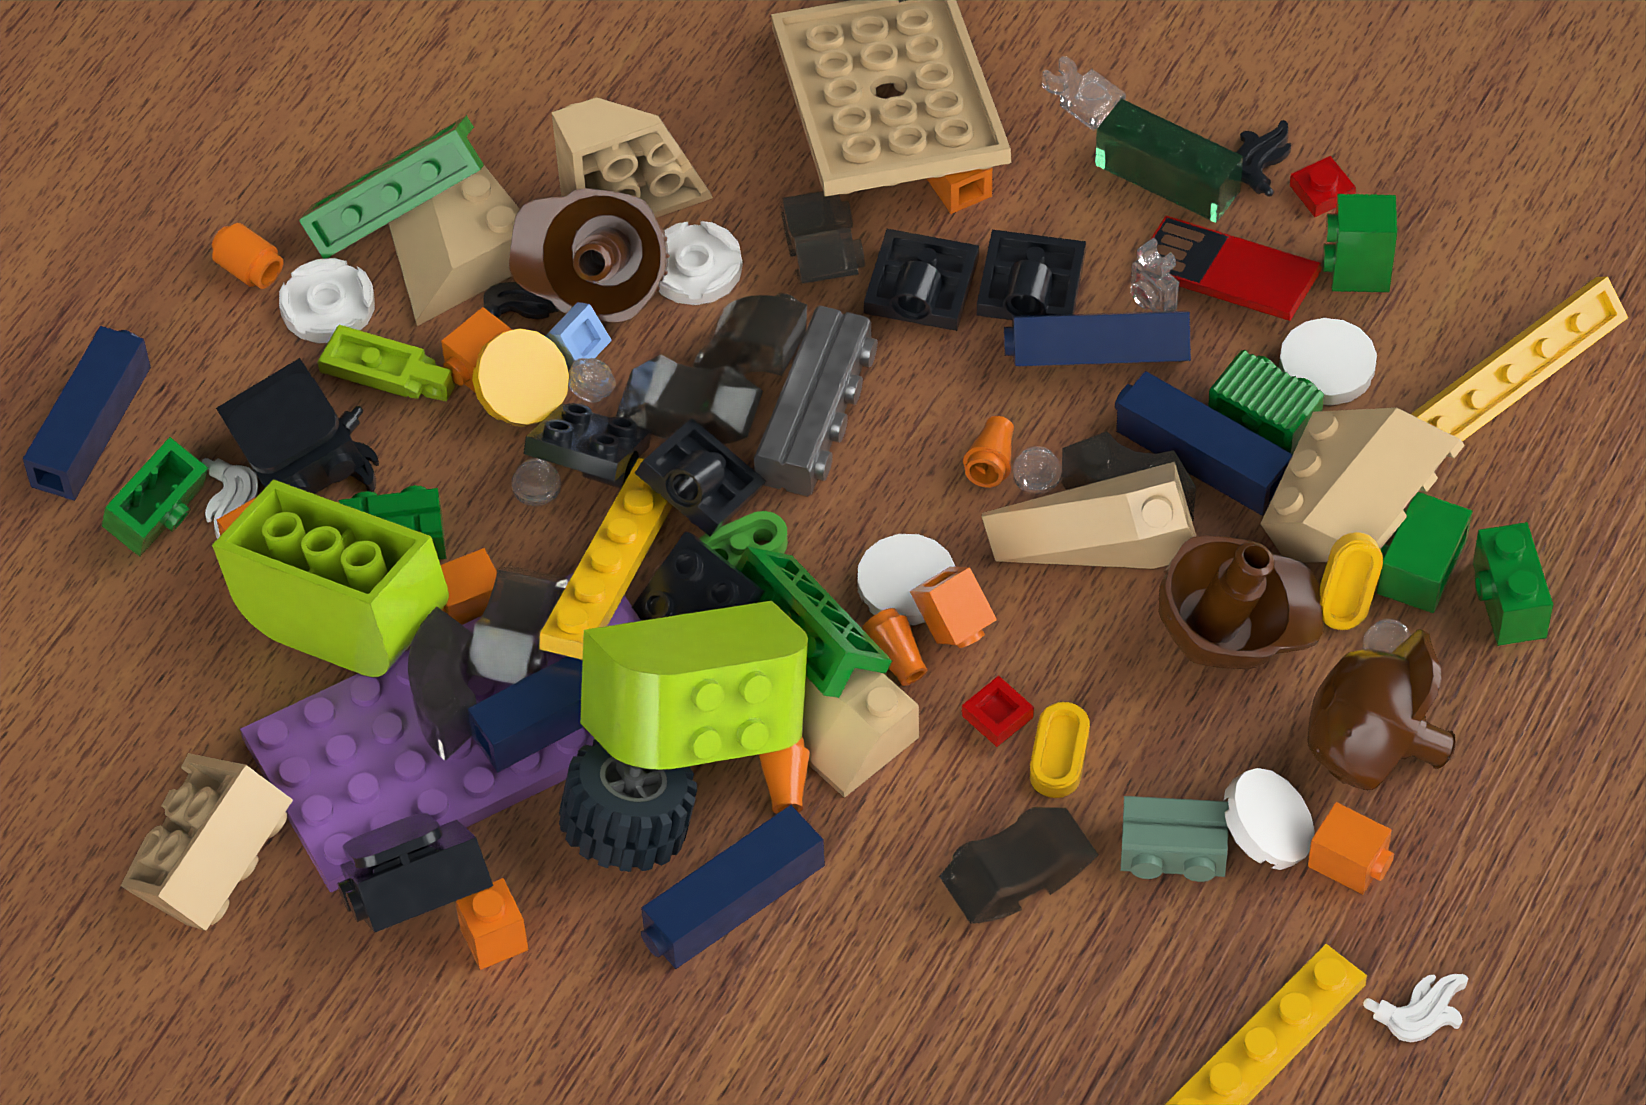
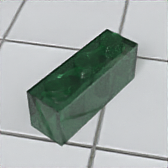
(1168, 160)

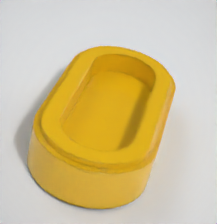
(1350, 580)
(1059, 750)

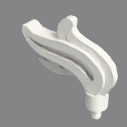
(239, 487)
(1426, 1010)

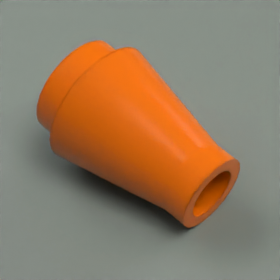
(990, 454)
(896, 639)
(786, 775)

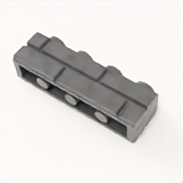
(814, 401)

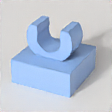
(579, 334)

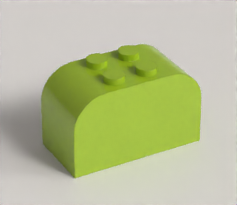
(330, 578)
(695, 686)

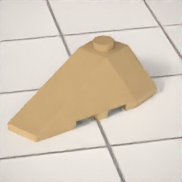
(1109, 523)
(858, 730)

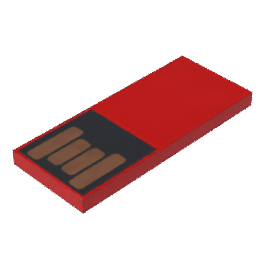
(1236, 268)

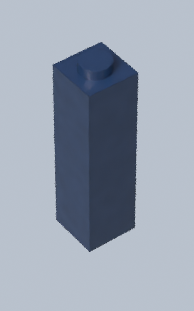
(1098, 338)
(87, 412)
(1203, 440)
(529, 714)
(732, 887)

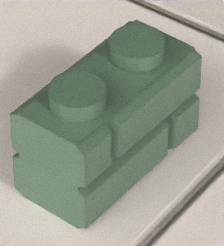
(1174, 837)

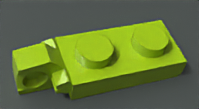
(384, 365)

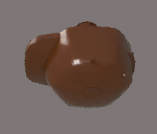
(590, 251)
(1238, 603)
(1375, 713)

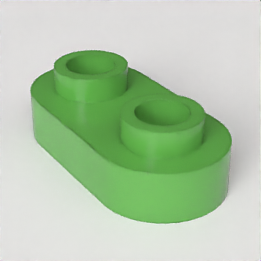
(734, 537)

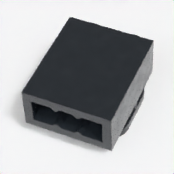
(291, 431)
(410, 870)

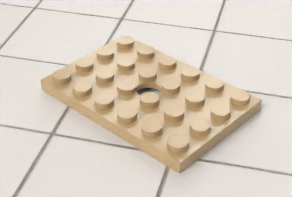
(866, 142)

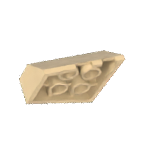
(625, 153)
(455, 244)
(1353, 477)
(206, 840)

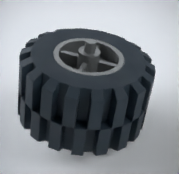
(625, 811)

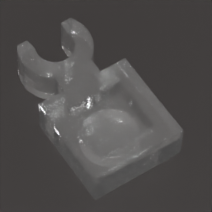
(1085, 96)
(1150, 279)

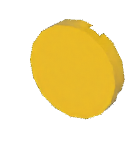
(520, 377)

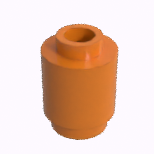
(246, 255)

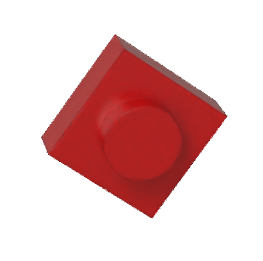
(1320, 184)
(997, 711)

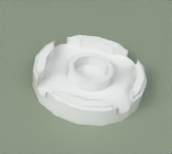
(701, 264)
(326, 296)
(1331, 356)
(895, 568)
(1268, 818)

